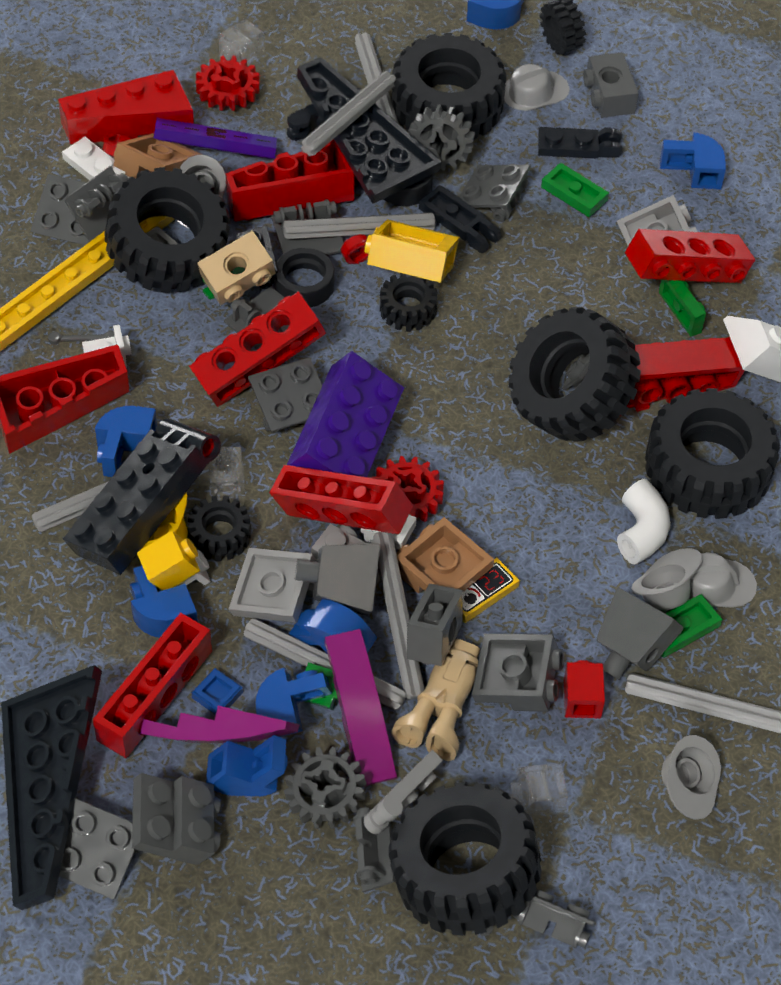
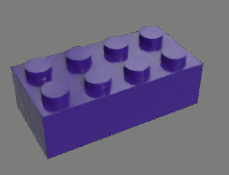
(347, 419)

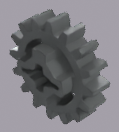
(452, 133)
(336, 798)

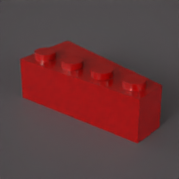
(125, 108)
(289, 181)
(683, 367)
(58, 393)

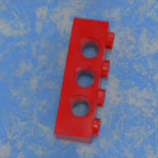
(689, 256)
(275, 348)
(341, 499)
(152, 684)

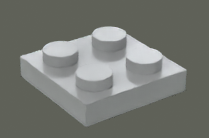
(269, 586)

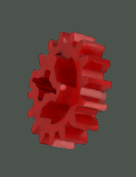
(227, 83)
(411, 479)

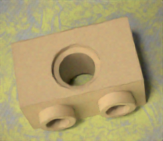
(244, 253)

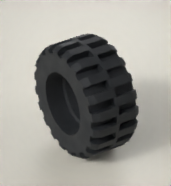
(449, 62)
(172, 196)
(602, 392)
(720, 420)
(474, 898)

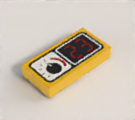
(488, 590)

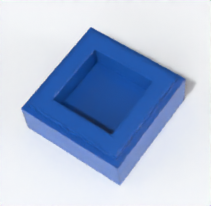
(217, 691)

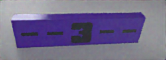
(215, 138)

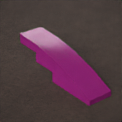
(360, 706)
(228, 726)

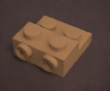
(148, 153)
(442, 558)

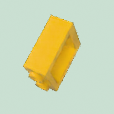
(412, 250)

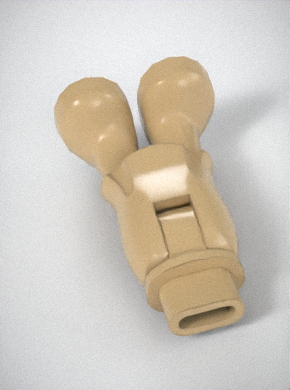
(443, 698)

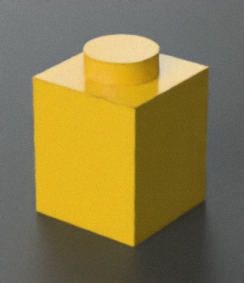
(169, 561)

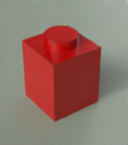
(584, 689)

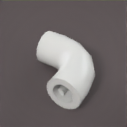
(651, 522)

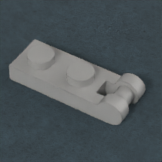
(402, 794)

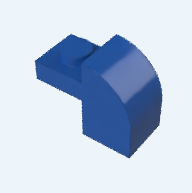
(494, 13)
(701, 156)
(120, 432)
(157, 610)
(328, 620)
(280, 694)
(247, 771)

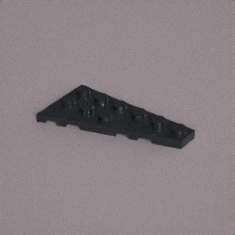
(374, 144)
(43, 765)

